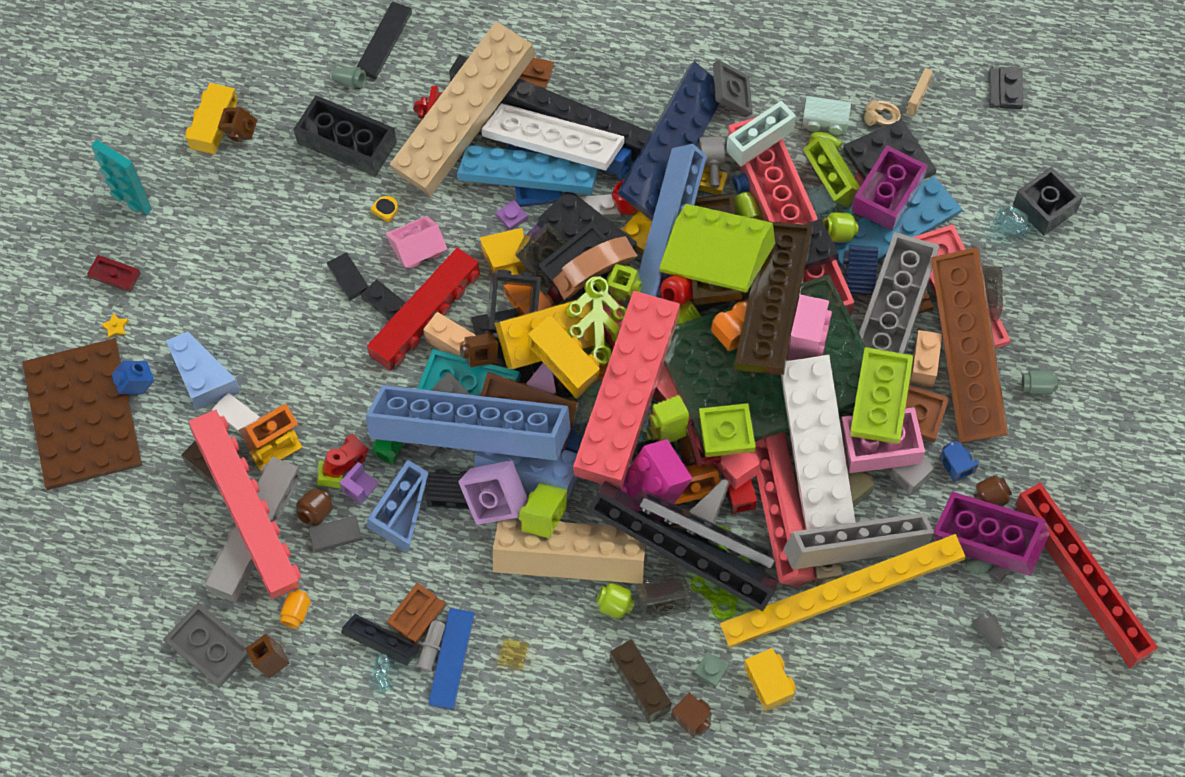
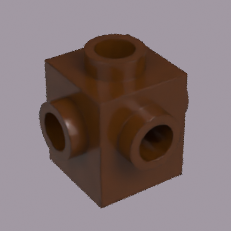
(237, 124)

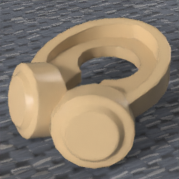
(872, 117)

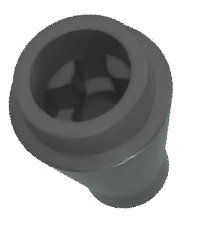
(990, 629)

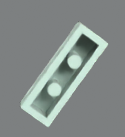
(761, 133)

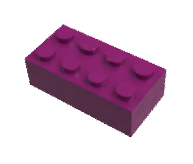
(993, 532)

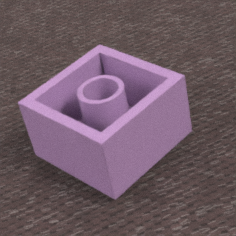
(493, 492)

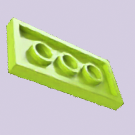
(881, 395)

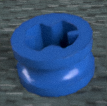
(741, 183)

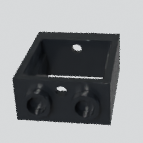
(506, 277)

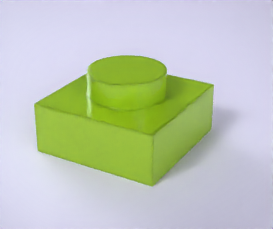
(324, 480)

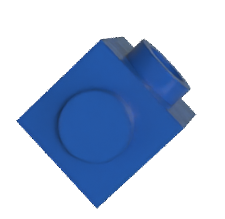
(133, 377)

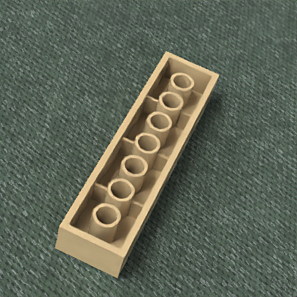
(463, 108)

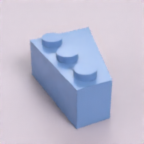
(399, 507)

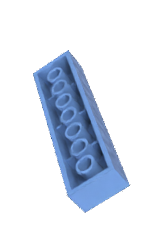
(469, 422)

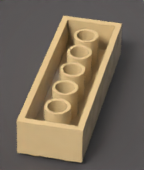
(570, 552)

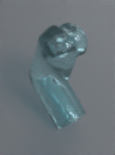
(380, 672)

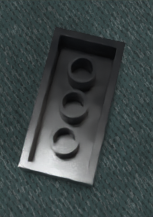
(345, 135)

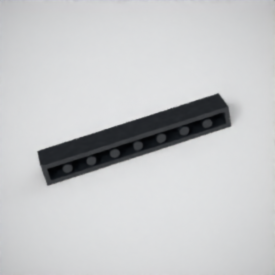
(685, 549)

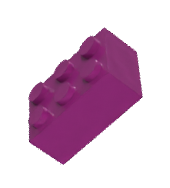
(889, 188)

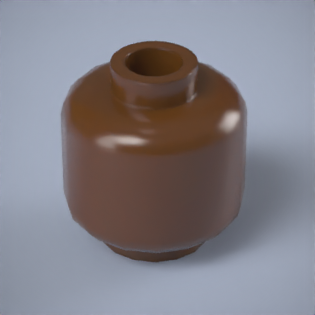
(993, 490)
(314, 506)

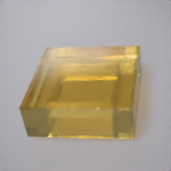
(513, 653)

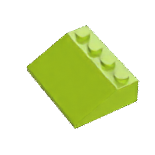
(717, 247)

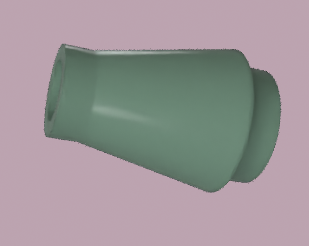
(352, 77)

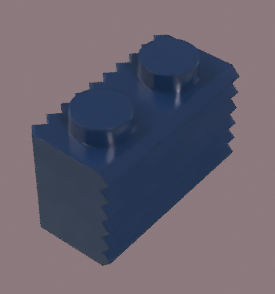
(861, 268)

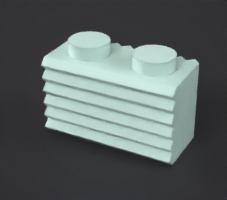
(826, 115)

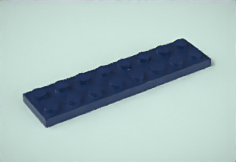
(678, 126)

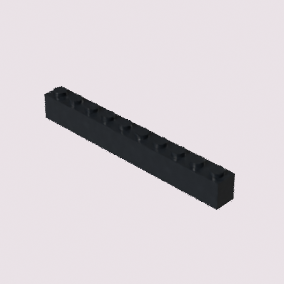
(542, 101)

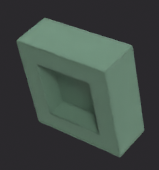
(711, 669)

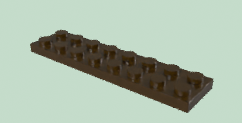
(774, 302)

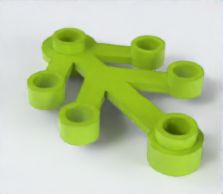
(597, 316)

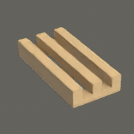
(919, 92)

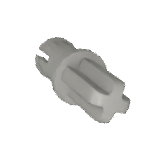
(431, 646)

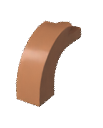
(593, 264)

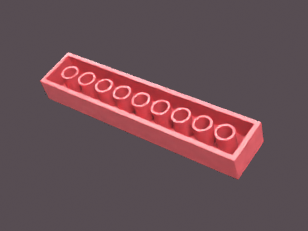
(784, 200)

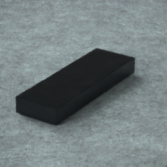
(380, 639)

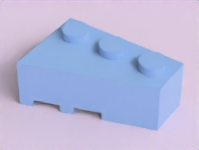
(201, 372)

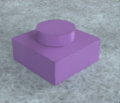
(512, 215)

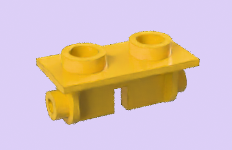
(278, 448)

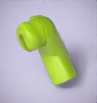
(837, 143)

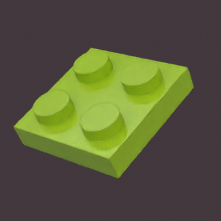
(727, 430)

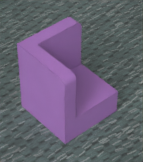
(358, 484)

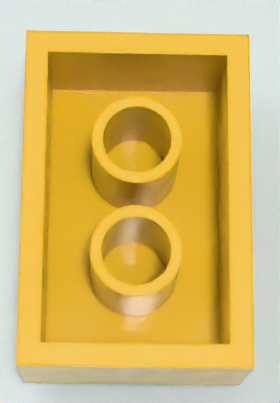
(564, 356)

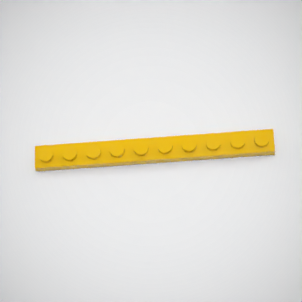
(843, 591)

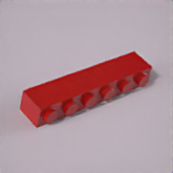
(434, 296)

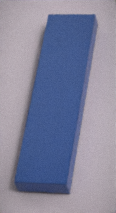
(451, 659)

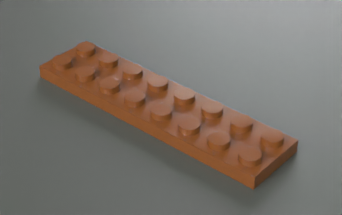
(969, 346)

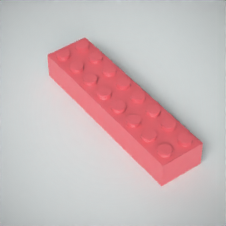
(627, 390)

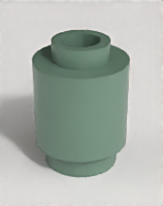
(1039, 382)

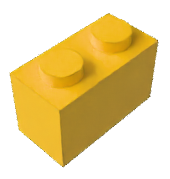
(769, 679)

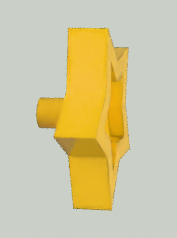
(115, 326)

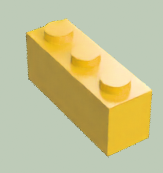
(204, 130)

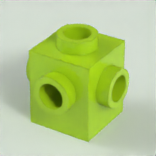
(619, 278)

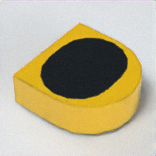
(385, 208)

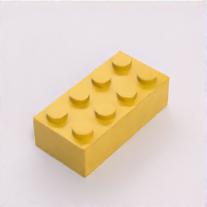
(514, 332)

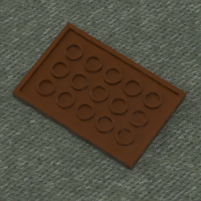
(79, 415)

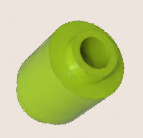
(747, 206)

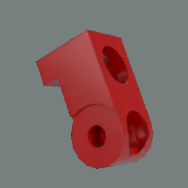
(345, 458)

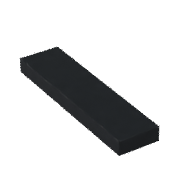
(384, 39)

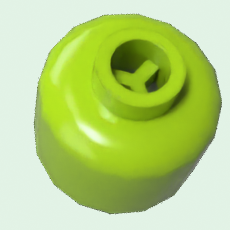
(841, 227)
(615, 600)

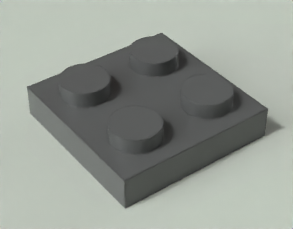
(732, 88)

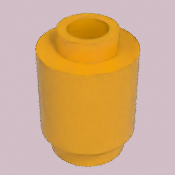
(295, 609)

